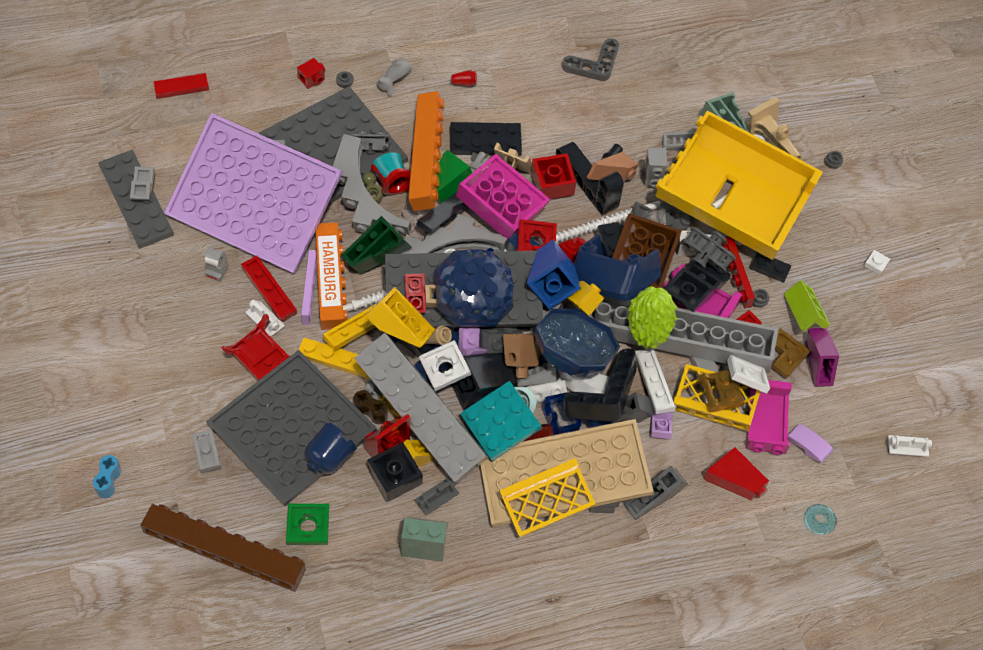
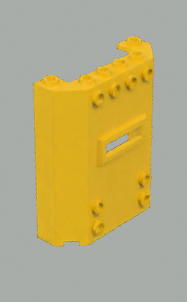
(766, 189)

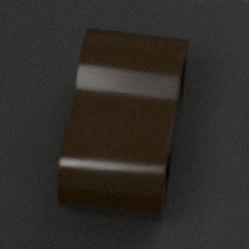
(375, 409)

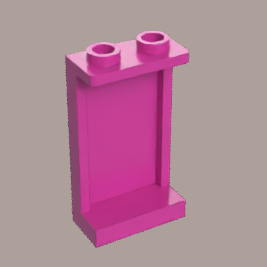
(719, 305)
(770, 419)

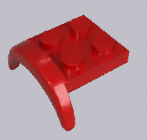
(257, 351)

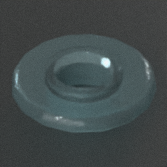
(816, 526)

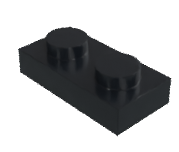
(772, 268)

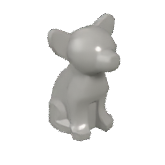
(397, 70)

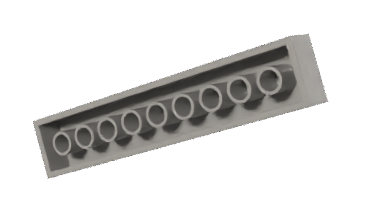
(698, 334)

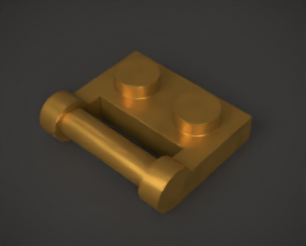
(727, 389)

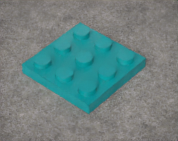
(501, 420)

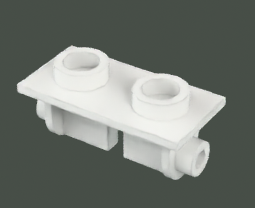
(256, 312)
(548, 389)
(909, 445)

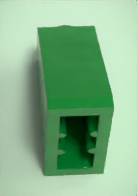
(451, 174)

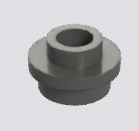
(344, 82)
(834, 159)
(763, 294)

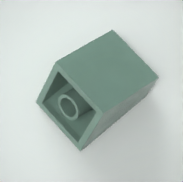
(424, 538)

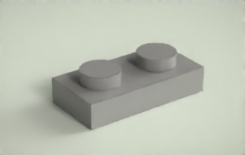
(206, 451)

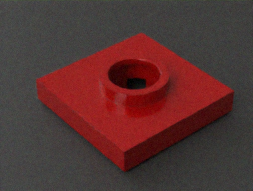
(530, 228)

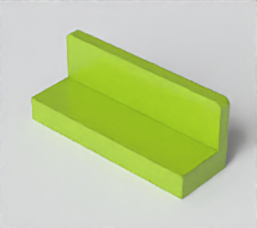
(805, 306)

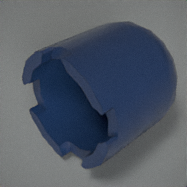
(328, 450)

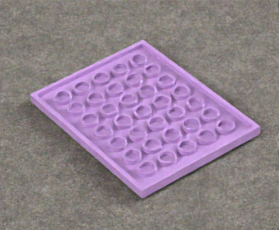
(253, 193)

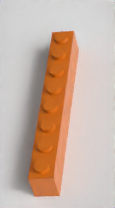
(426, 151)

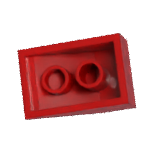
(388, 435)

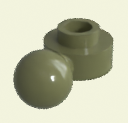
(369, 180)

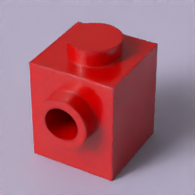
(311, 73)

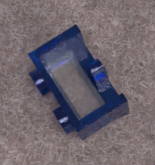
(554, 414)

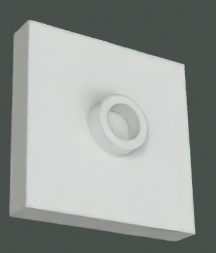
(748, 373)

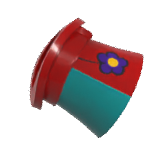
(391, 173)

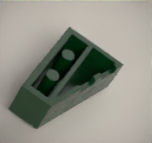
(373, 244)

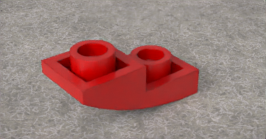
(416, 291)

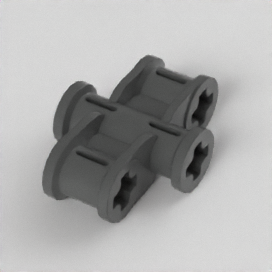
(713, 254)

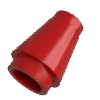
(464, 78)

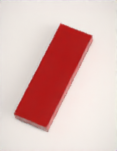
(181, 85)

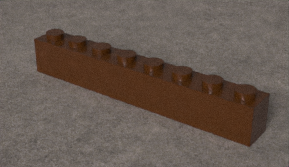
(224, 547)

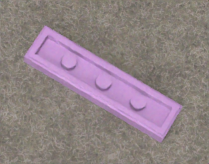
(309, 287)

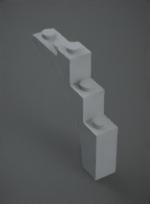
(355, 193)
(460, 236)

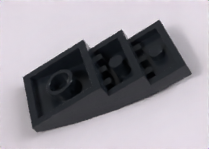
(696, 285)

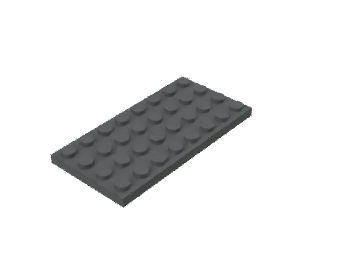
(527, 305)

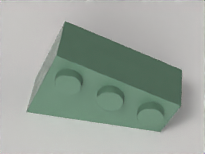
(725, 108)

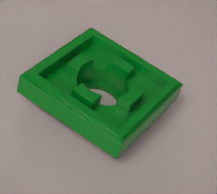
(297, 514)

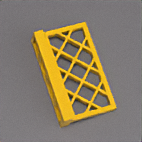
(701, 410)
(541, 481)

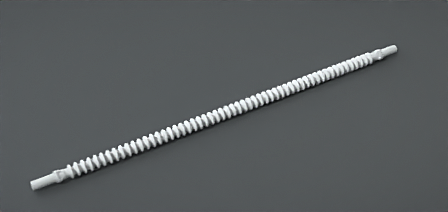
(356, 304)

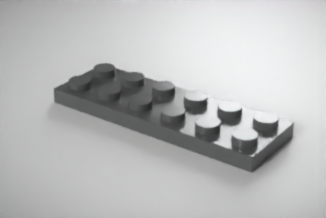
(143, 217)

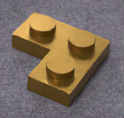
(791, 353)

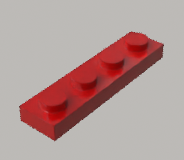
(739, 274)
(269, 288)

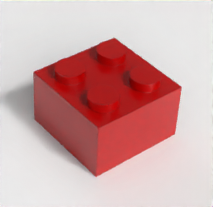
(554, 176)

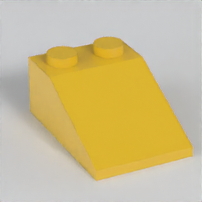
(400, 319)

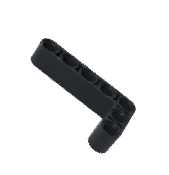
(603, 193)
(611, 403)

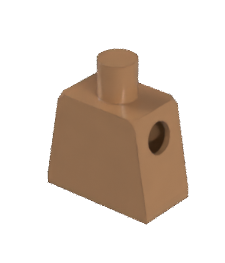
(522, 352)

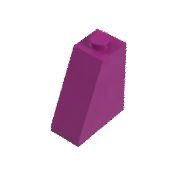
(822, 356)

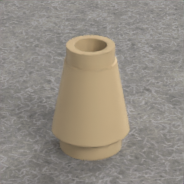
(440, 336)

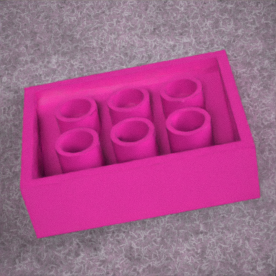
(501, 196)

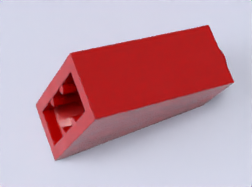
(737, 475)

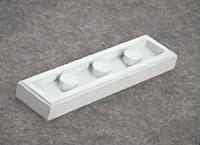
(654, 381)

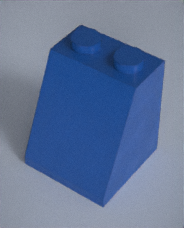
(553, 275)

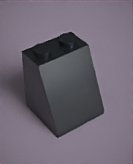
(486, 376)

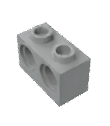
(654, 166)

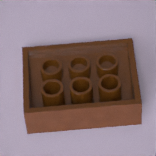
(642, 237)

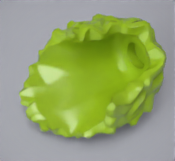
(652, 317)

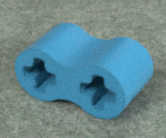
(109, 472)

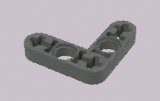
(596, 67)

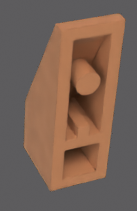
(619, 162)

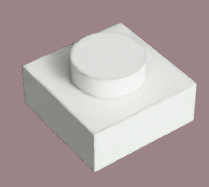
(877, 262)

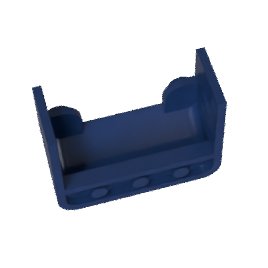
(616, 277)

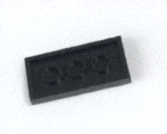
(482, 137)

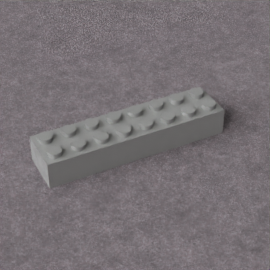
(428, 413)

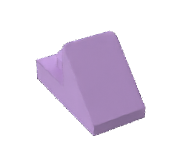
(470, 341)

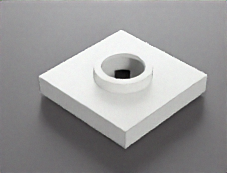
(444, 353)

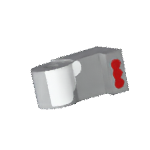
(216, 264)

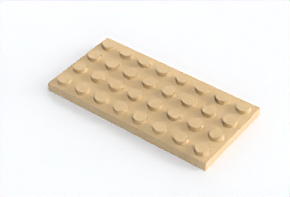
(606, 455)

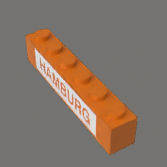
(329, 275)

